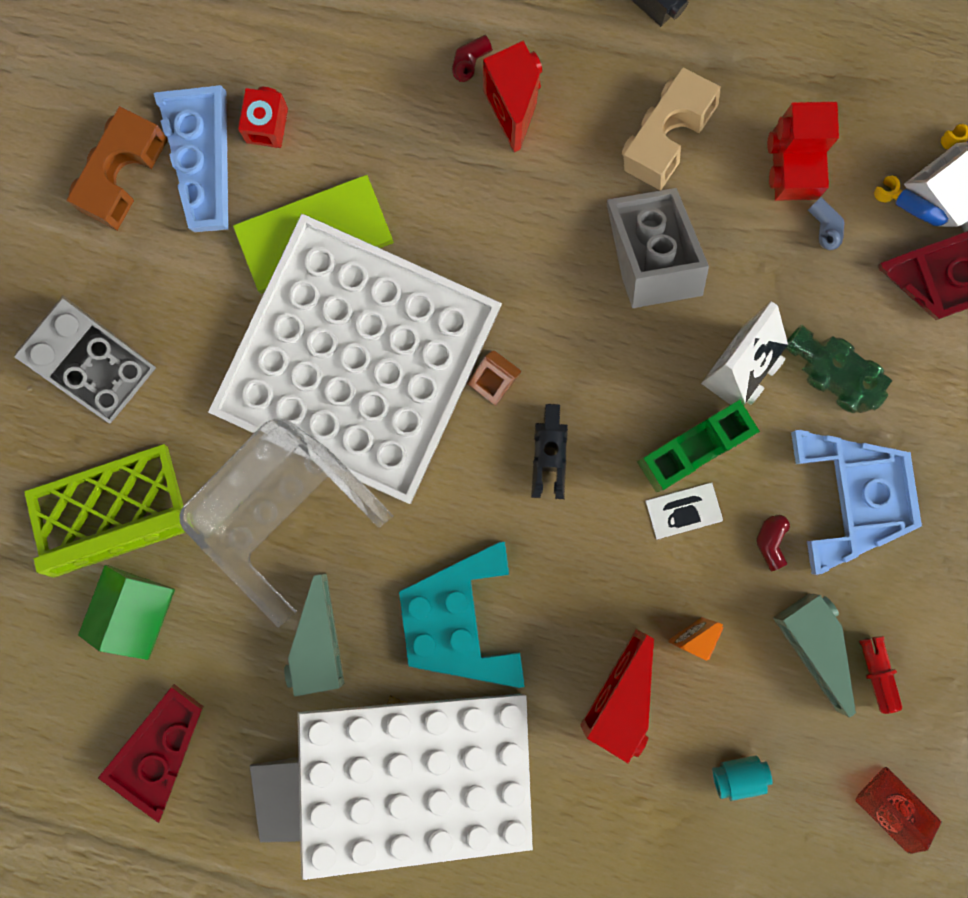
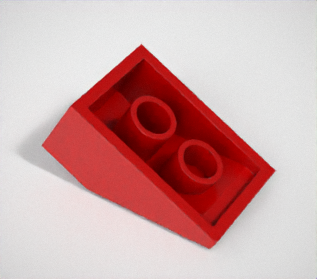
(622, 707)

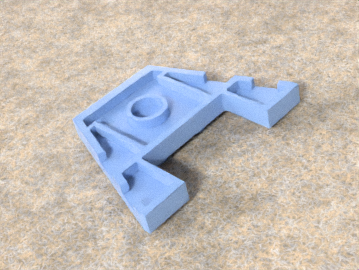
(874, 496)

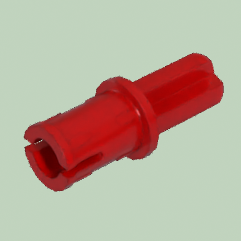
(881, 675)

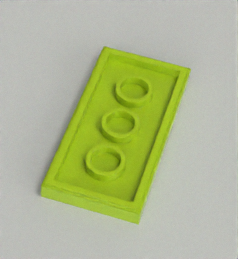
(345, 207)

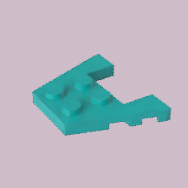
(443, 622)

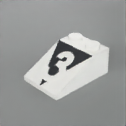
(749, 358)

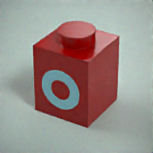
(263, 117)

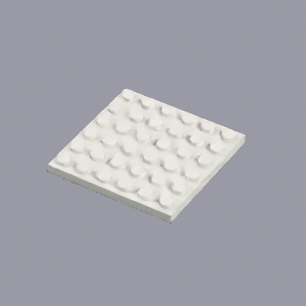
(357, 355)

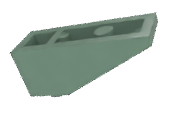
(820, 644)
(315, 649)

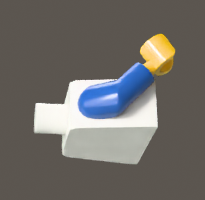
(940, 189)

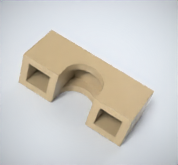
(684, 103)

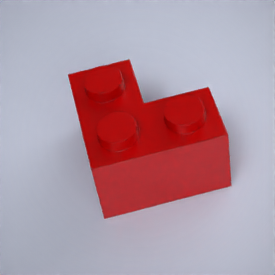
(801, 150)

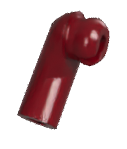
(466, 56)
(769, 540)

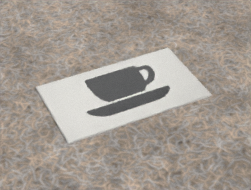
(684, 511)

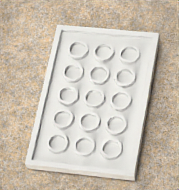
(413, 784)

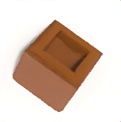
(494, 377)

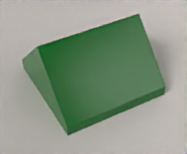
(125, 614)

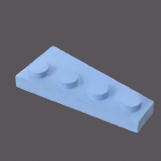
(198, 144)

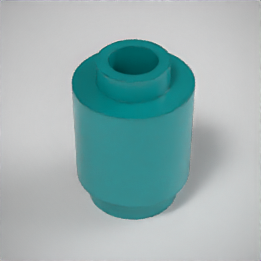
(742, 778)

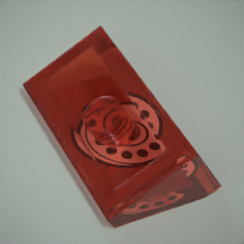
(899, 812)

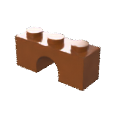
(124, 141)

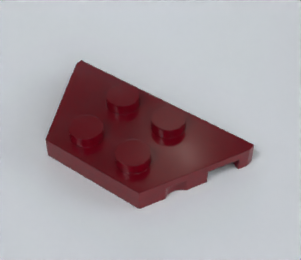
(934, 275)

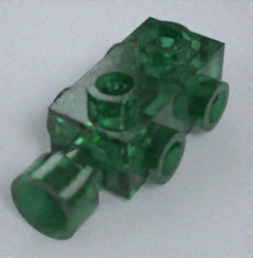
(843, 381)

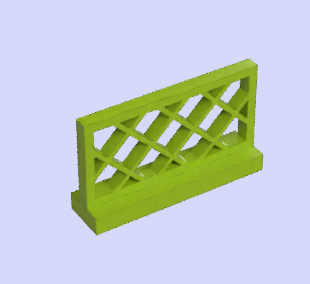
(106, 542)

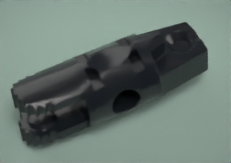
(555, 435)

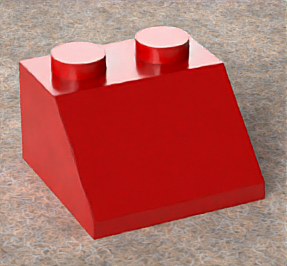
(512, 89)

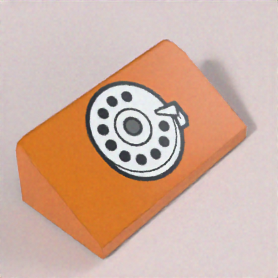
(699, 638)

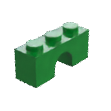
(698, 446)

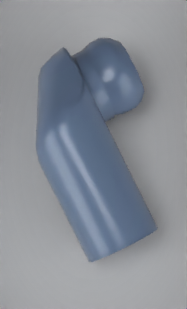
(831, 224)

